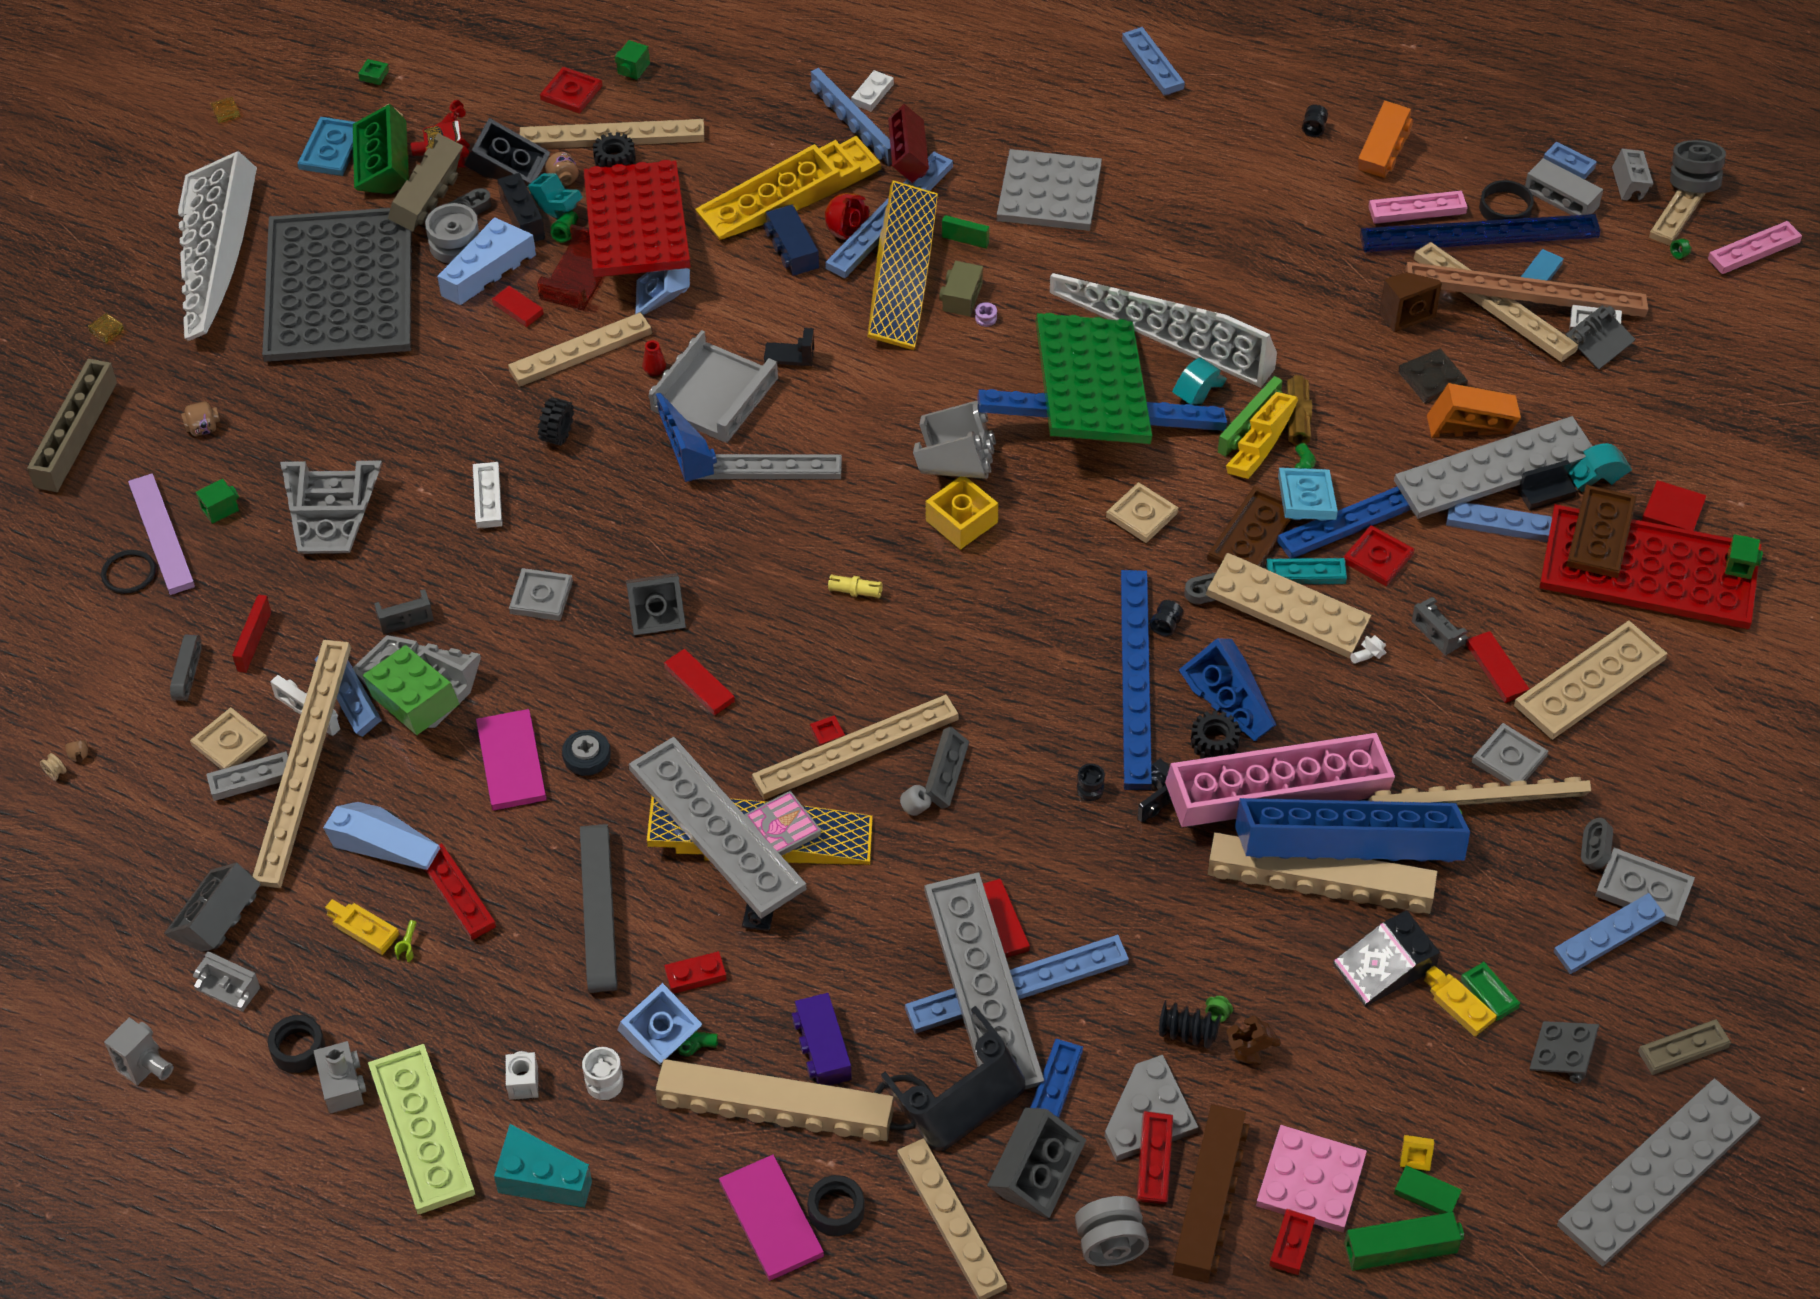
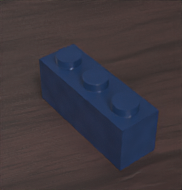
(791, 240)

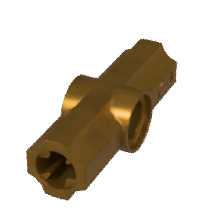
(1300, 419)

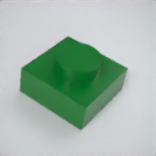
(373, 71)

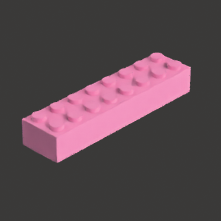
(1321, 770)

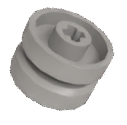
(450, 230)
(1111, 1231)

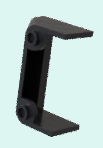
(970, 1100)

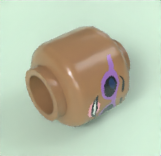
(564, 166)
(200, 418)

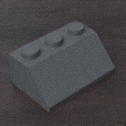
(214, 908)
(1037, 1161)

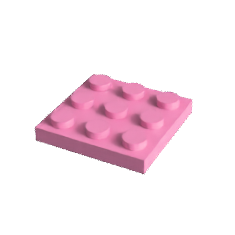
(1311, 1177)

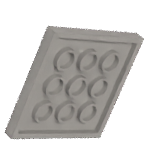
(1049, 189)

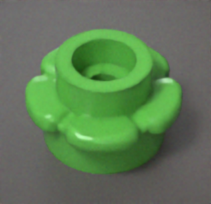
(1217, 1006)

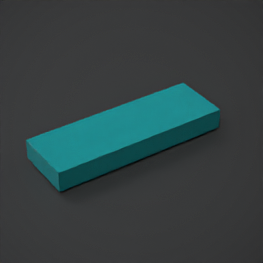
(1310, 570)

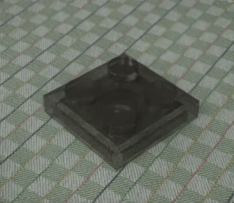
(1431, 374)

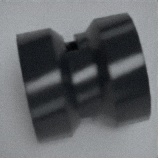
(1315, 120)
(1169, 614)
(1090, 782)

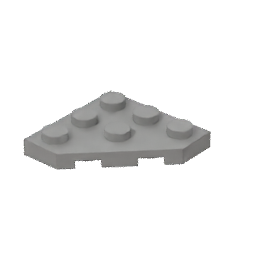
(1149, 1090)

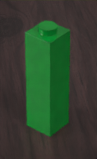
(1403, 1241)

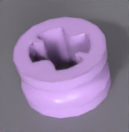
(989, 314)

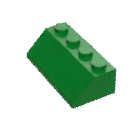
(380, 151)

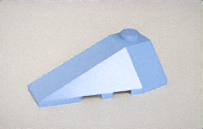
(379, 834)

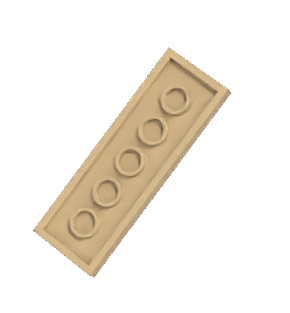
(1288, 605)
(1590, 679)

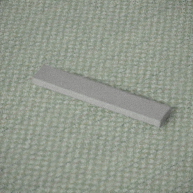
(777, 466)

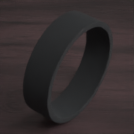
(1510, 187)

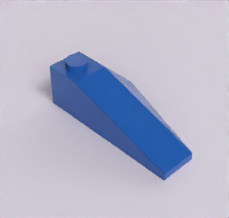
(688, 445)
(1228, 684)

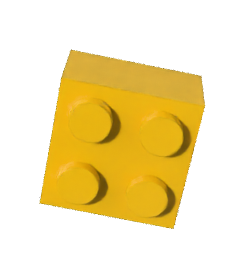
(961, 512)

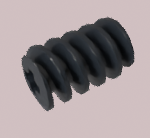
(1188, 1025)

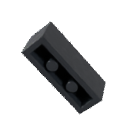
(520, 206)

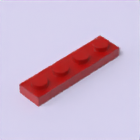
(459, 895)

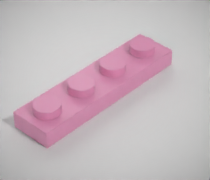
(1417, 207)
(1754, 247)

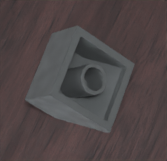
(655, 603)

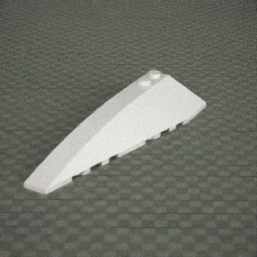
(213, 226)
(1191, 330)

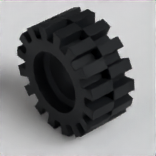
(611, 144)
(555, 421)
(1215, 723)

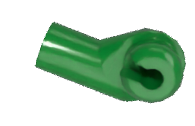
(1307, 459)
(696, 1041)

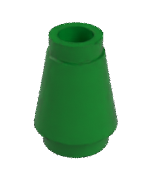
(561, 228)

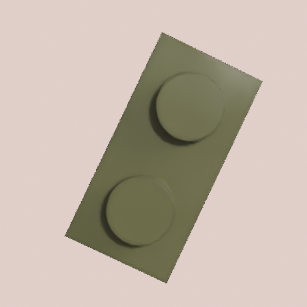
(961, 288)

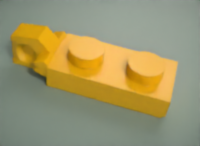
(362, 926)
(1459, 1001)

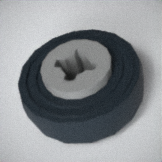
(576, 753)

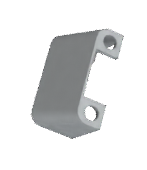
(956, 443)

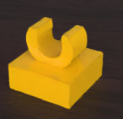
(1417, 1152)

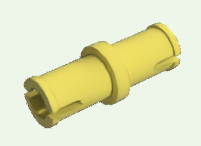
(855, 586)

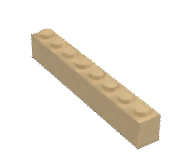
(1347, 879)
(775, 1100)

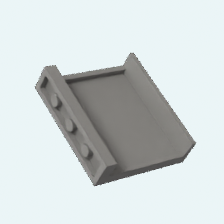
(714, 387)

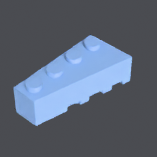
(484, 260)

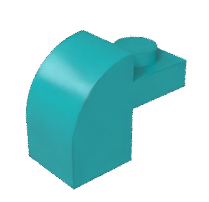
(552, 195)
(1197, 381)
(1600, 462)

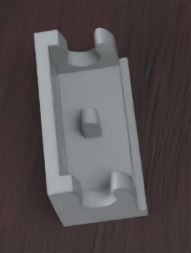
(1632, 173)
(226, 981)

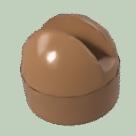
(77, 748)

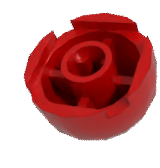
(845, 215)

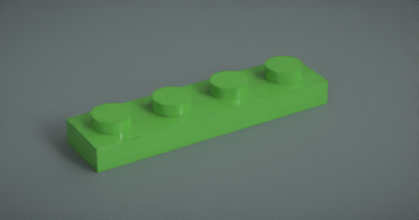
(1241, 425)

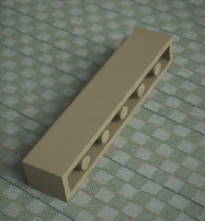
(72, 425)

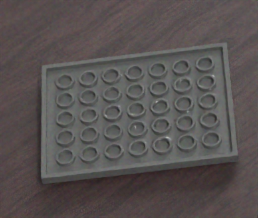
(337, 285)

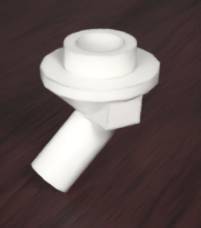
(1373, 646)

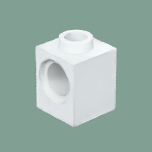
(521, 1085)

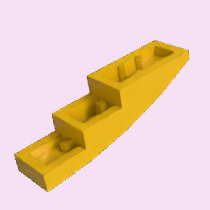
(1264, 432)

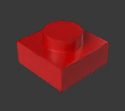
(826, 730)

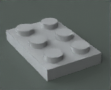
(1632, 877)

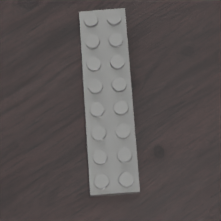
(1490, 467)
(717, 827)
(980, 967)
(1658, 1172)

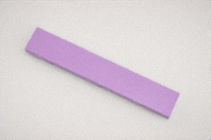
(161, 534)

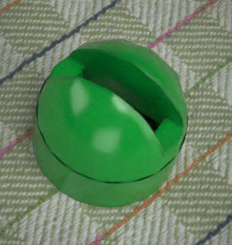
(1675, 250)

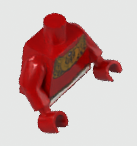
(447, 127)

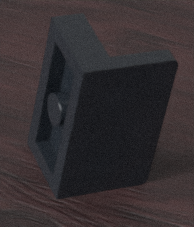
(1547, 485)

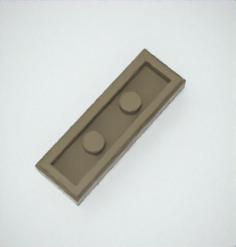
(1684, 1047)

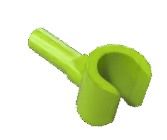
(405, 945)

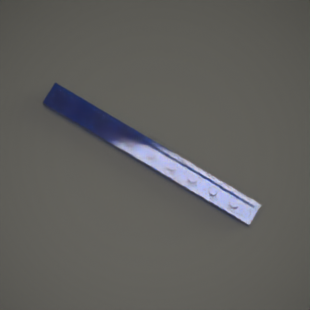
(1480, 232)

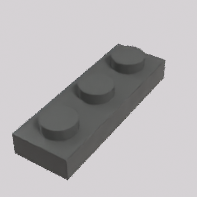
(946, 767)

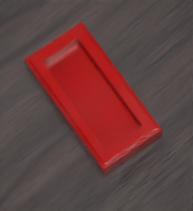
(517, 306)

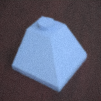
(659, 288)

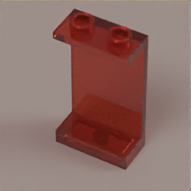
(573, 278)

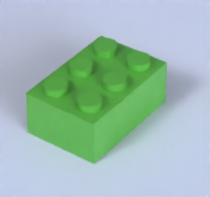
(411, 689)

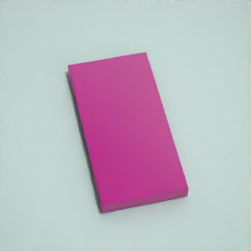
(510, 759)
(771, 1217)

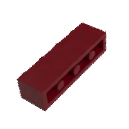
(908, 143)

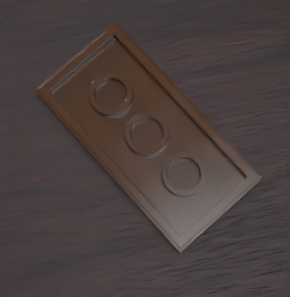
(1252, 529)
(1601, 531)

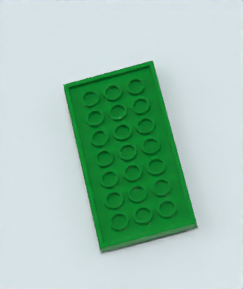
(1092, 378)

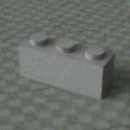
(1563, 189)

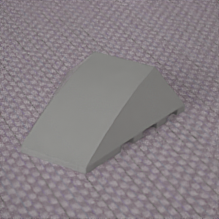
(328, 504)
(452, 664)

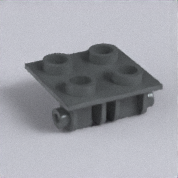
(1601, 336)
(1565, 1048)

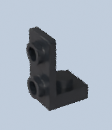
(793, 354)
(1153, 804)

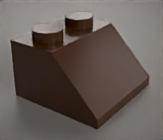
(1409, 300)

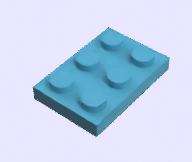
(1307, 494)

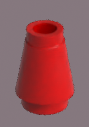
(653, 359)

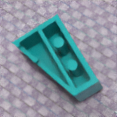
(541, 1171)

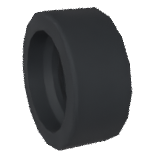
(289, 1026)
(829, 1185)

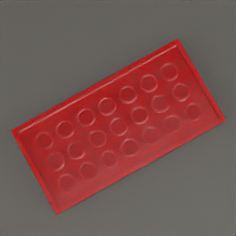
(636, 218)
(1659, 572)

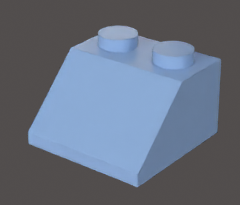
(659, 1025)

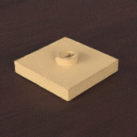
(1142, 512)
(229, 740)

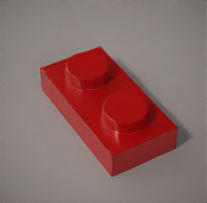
(695, 972)
(1292, 1241)

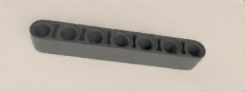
(598, 908)

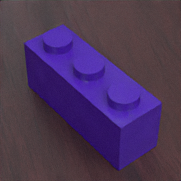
(821, 1040)

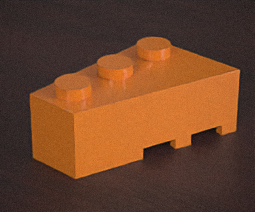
(1385, 139)
(1473, 410)

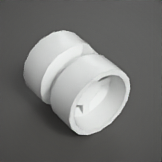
(602, 1073)

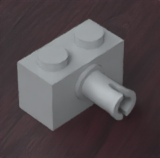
(136, 1052)
(339, 1077)

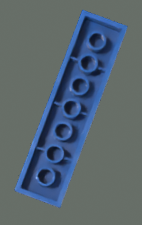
(1351, 829)

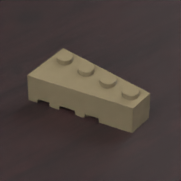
(427, 183)

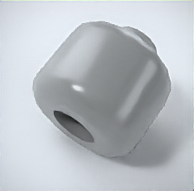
(915, 800)

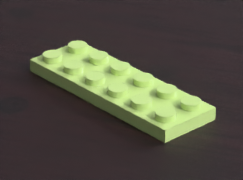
(421, 1129)

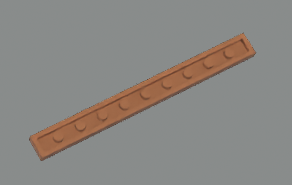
(1531, 289)

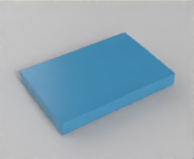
(328, 147)

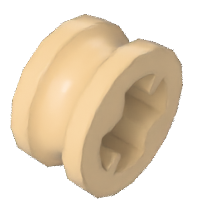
(53, 766)

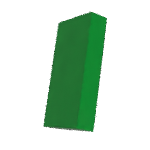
(965, 231)
(1490, 990)
(1427, 1191)

